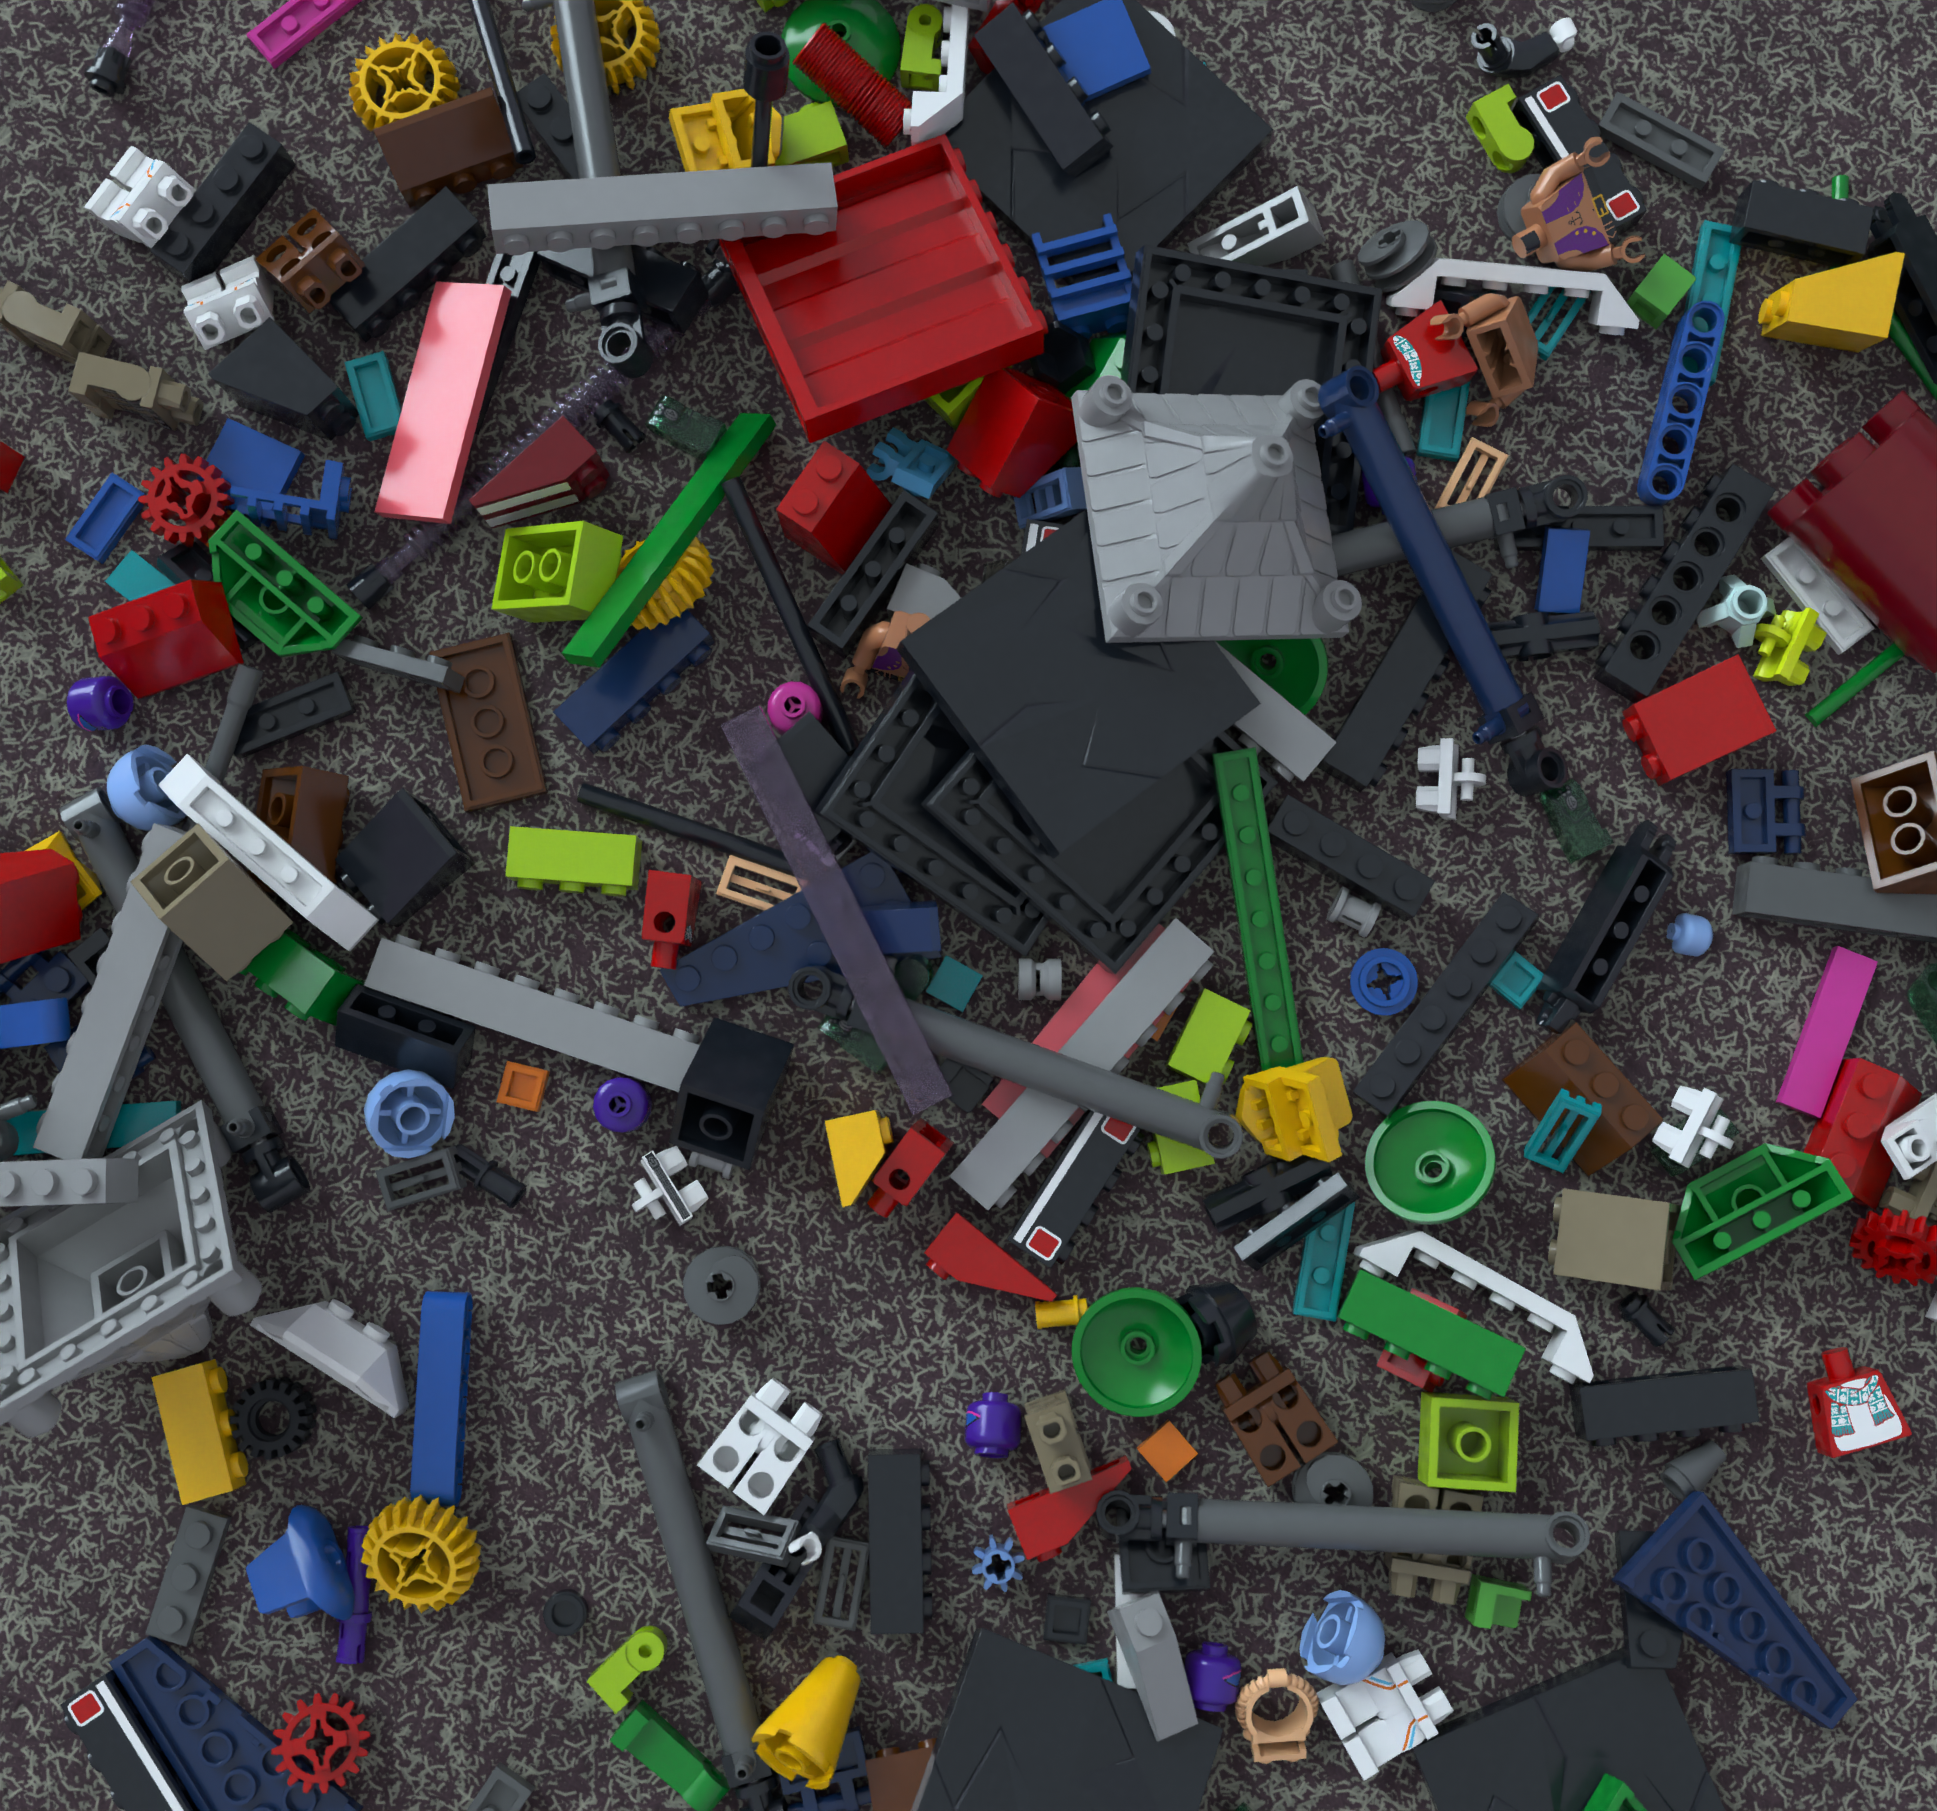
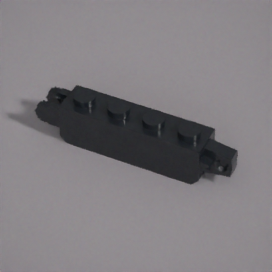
(1900, 230)
(1606, 928)

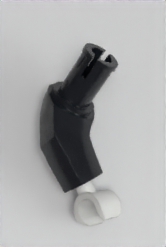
(1518, 59)
(835, 1505)

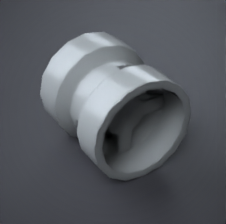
(1049, 979)

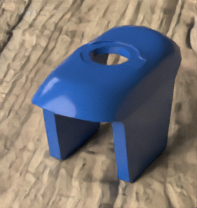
(303, 1570)

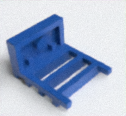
(1094, 303)
(318, 514)

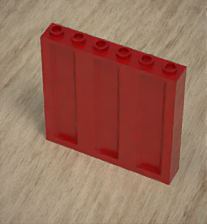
(894, 299)

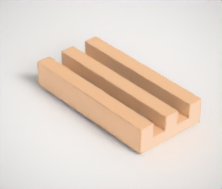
(1486, 452)
(728, 877)

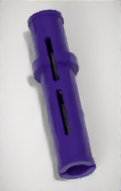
(353, 1631)

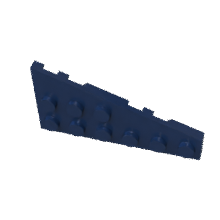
(778, 942)
(1718, 1594)
(212, 1740)

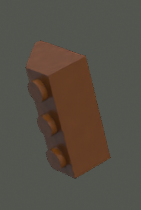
(448, 147)
(306, 812)
(1900, 824)
(1581, 1067)

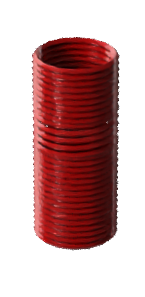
(853, 84)

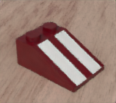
(545, 477)

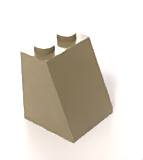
(211, 902)
(1614, 1239)

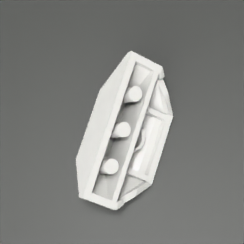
(343, 1350)

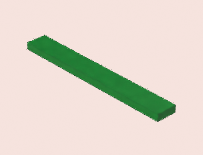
(668, 541)
(1257, 908)

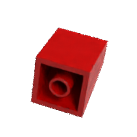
(1013, 432)
(832, 508)
(1697, 721)
(37, 902)

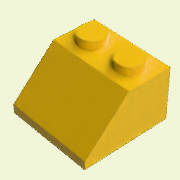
(857, 1150)

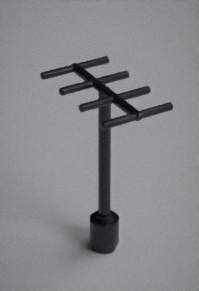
(765, 81)

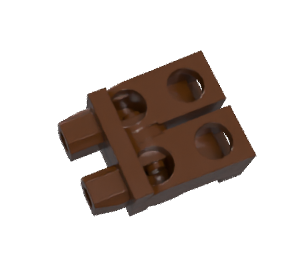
(319, 269)
(1263, 1408)

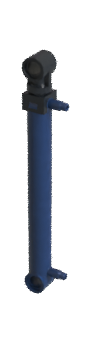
(1508, 713)

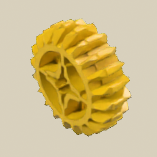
(614, 21)
(399, 67)
(678, 589)
(399, 1537)

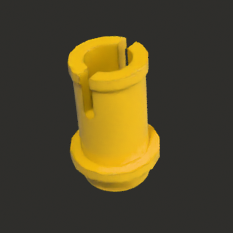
(1060, 1312)

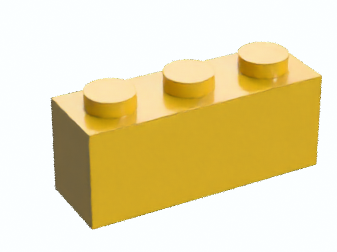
(200, 1431)

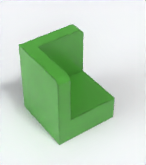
(1660, 291)
(1495, 1602)

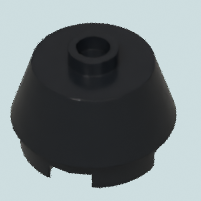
(1222, 1320)

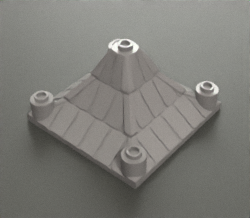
(1209, 515)
(119, 1277)

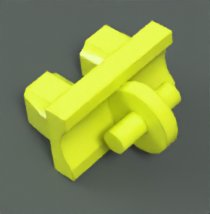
(1784, 643)

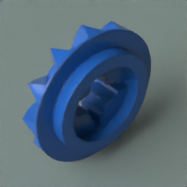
(1392, 964)

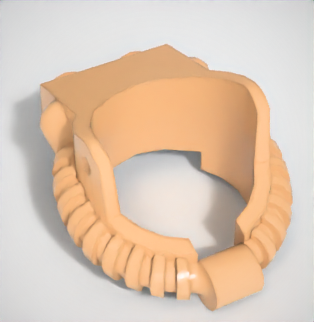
(1283, 1737)

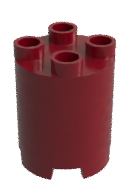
(1877, 524)

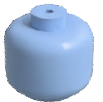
(1690, 934)

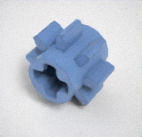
(990, 1573)

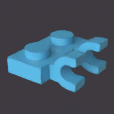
(916, 466)

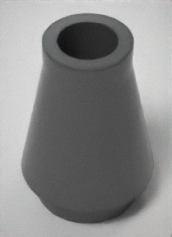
(1692, 1469)

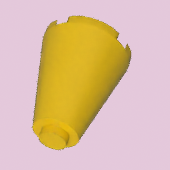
(811, 1724)

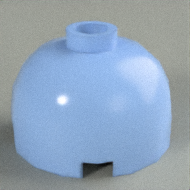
(135, 789)
(408, 1113)
(1345, 1641)

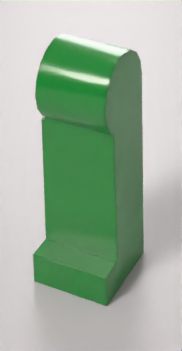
(671, 1757)

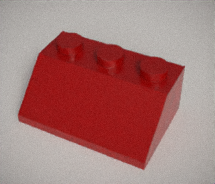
(168, 637)
(1853, 1124)

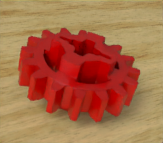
(169, 495)
(1896, 1246)
(301, 1746)

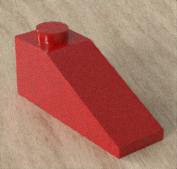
(978, 1260)
(1052, 1520)

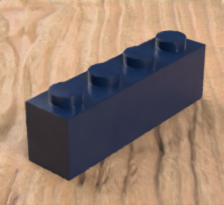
(632, 679)

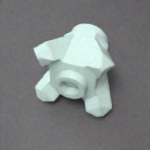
(1738, 610)

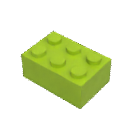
(555, 571)

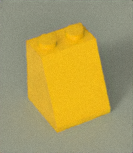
(1836, 307)

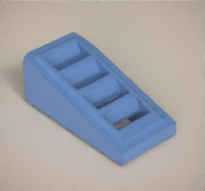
(1055, 497)

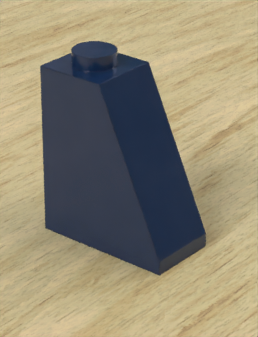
(905, 926)

